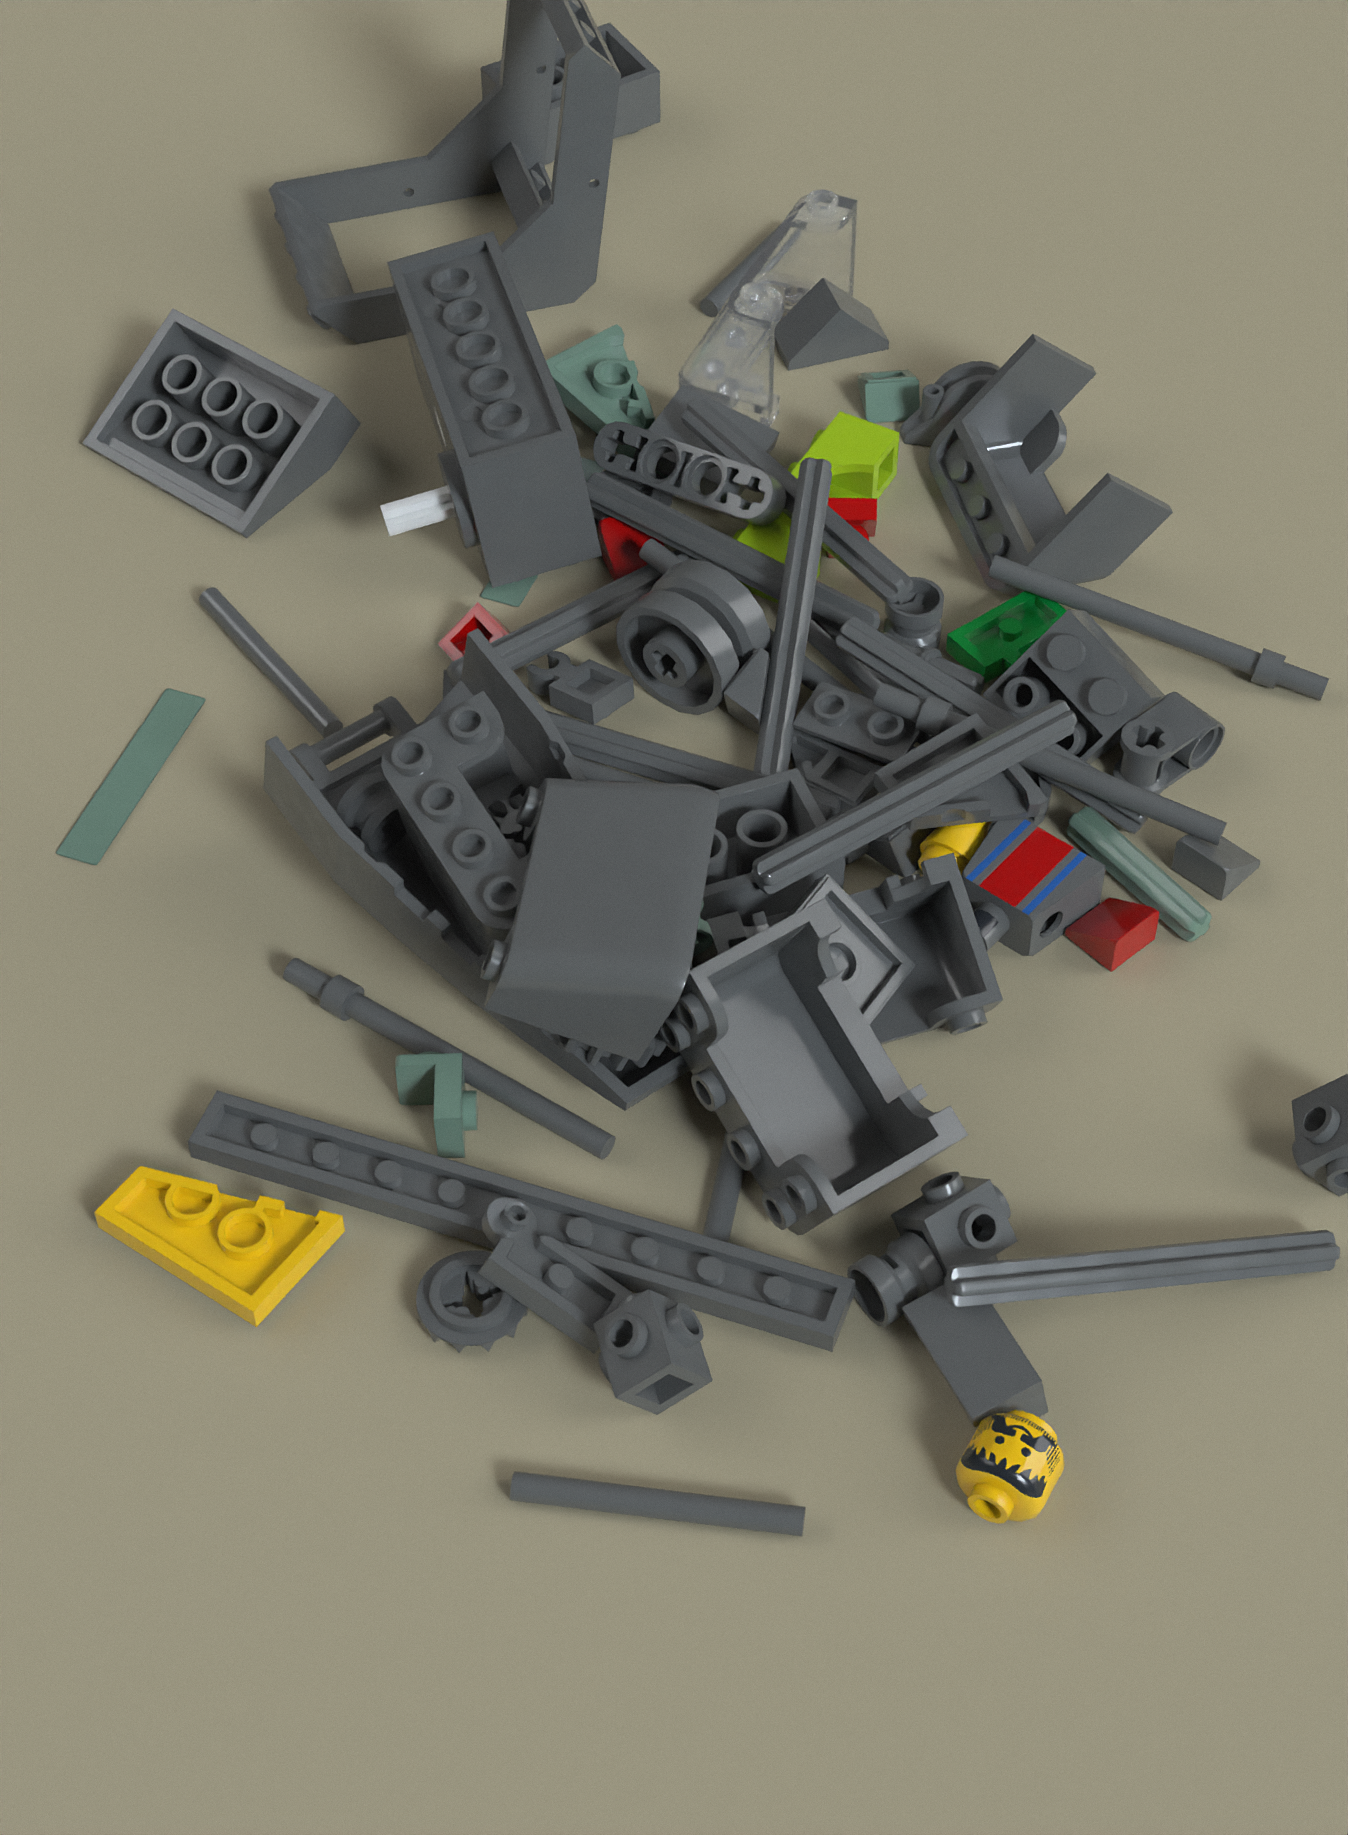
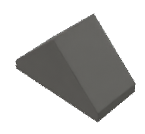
(827, 328)

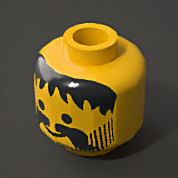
(1010, 1465)

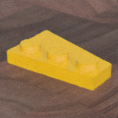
(218, 1243)

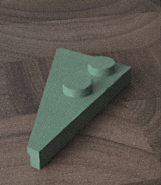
(602, 384)

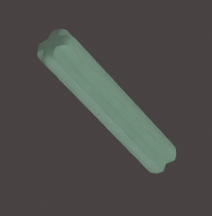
(1139, 874)

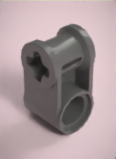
(1167, 743)

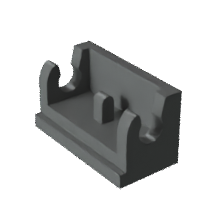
(976, 1357)

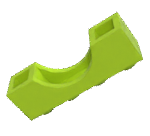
(862, 467)

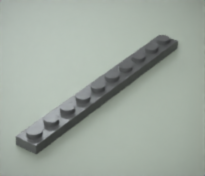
(452, 1197)

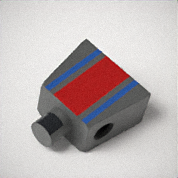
(1029, 886)

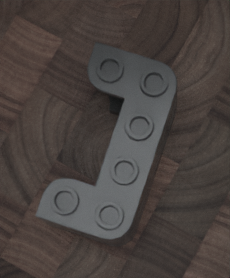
(441, 786)
(800, 1074)

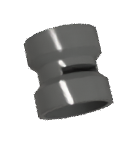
(919, 616)
(895, 1278)

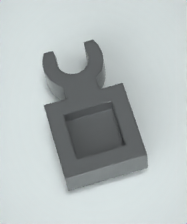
(582, 691)

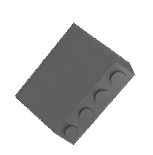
(221, 426)

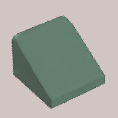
(889, 395)

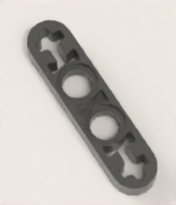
(688, 472)

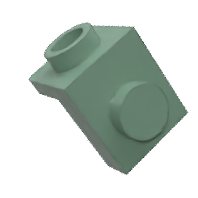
(440, 1082)

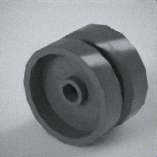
(691, 635)

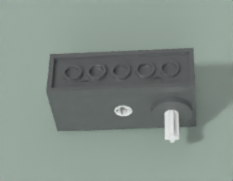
(499, 417)

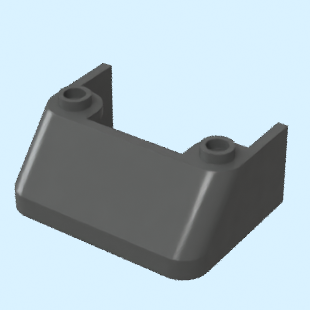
(996, 485)

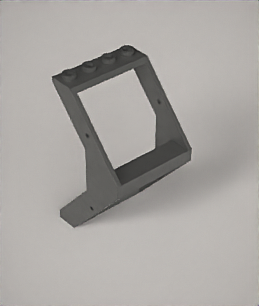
(488, 152)

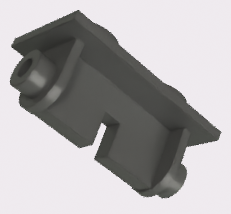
(856, 724)

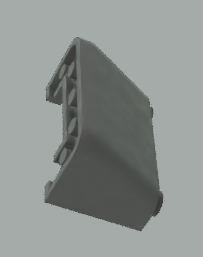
(604, 909)
(934, 928)

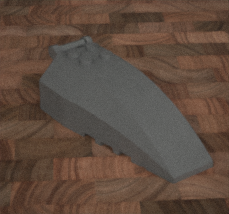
(393, 881)

